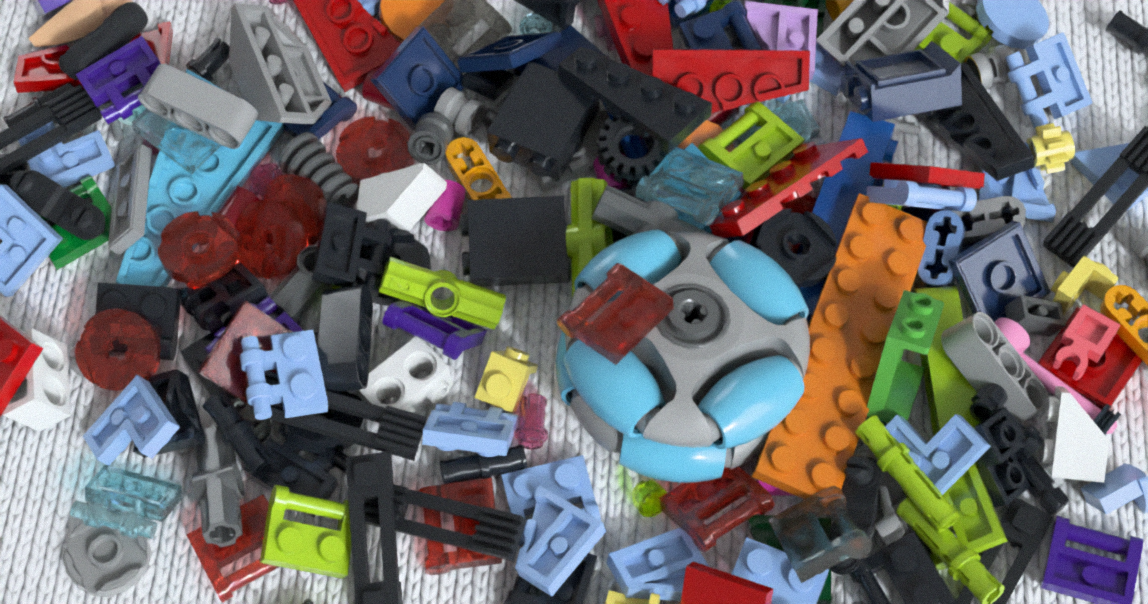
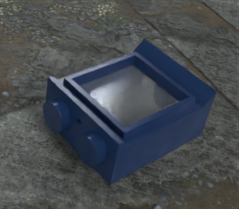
(903, 83)

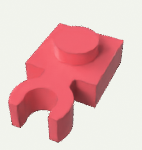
(1085, 338)

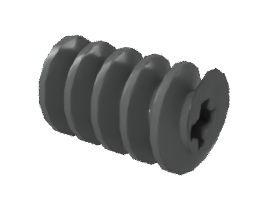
(309, 158)

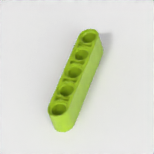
(945, 385)

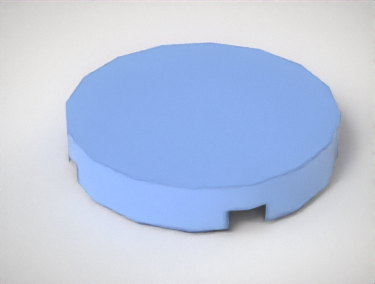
(1014, 21)

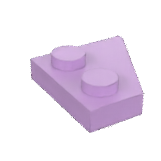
(783, 28)

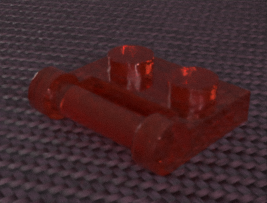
(624, 320)
(472, 492)
(697, 501)
(216, 557)

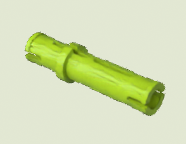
(895, 459)
(961, 562)

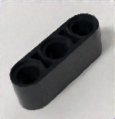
(345, 338)

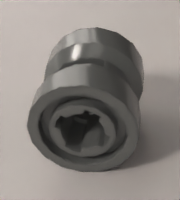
(430, 138)

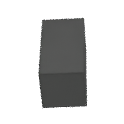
(1036, 315)

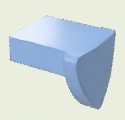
(1119, 488)

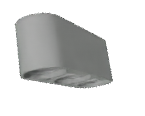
(198, 106)
(989, 358)

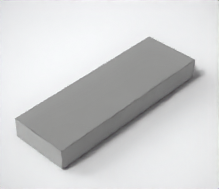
(130, 199)

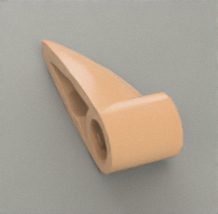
(75, 21)

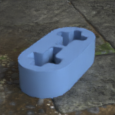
(951, 249)

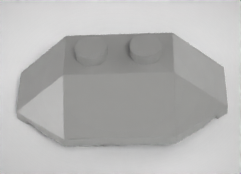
(881, 28)
(274, 68)

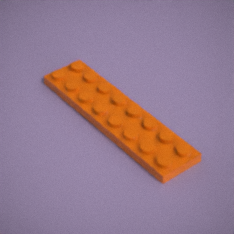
(847, 337)

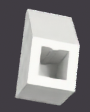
(400, 196)
(1075, 442)

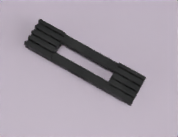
(72, 112)
(1073, 239)
(398, 429)
(372, 478)
(1024, 528)
(495, 535)

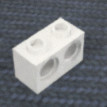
(396, 378)
(44, 392)

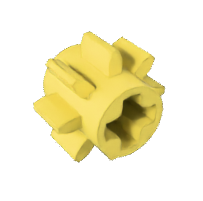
(1051, 148)

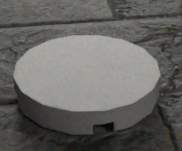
(104, 560)

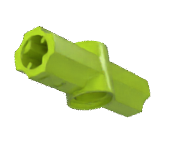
(584, 235)
(467, 301)

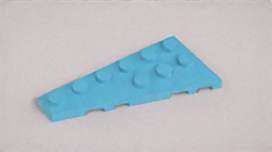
(177, 192)

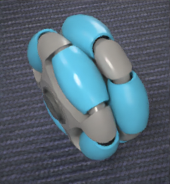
(704, 377)

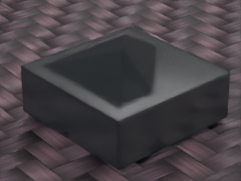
(488, 83)

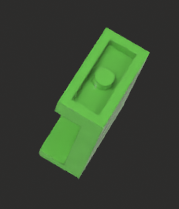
(895, 379)

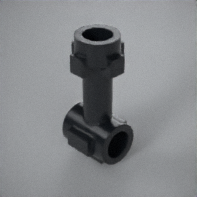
(990, 399)

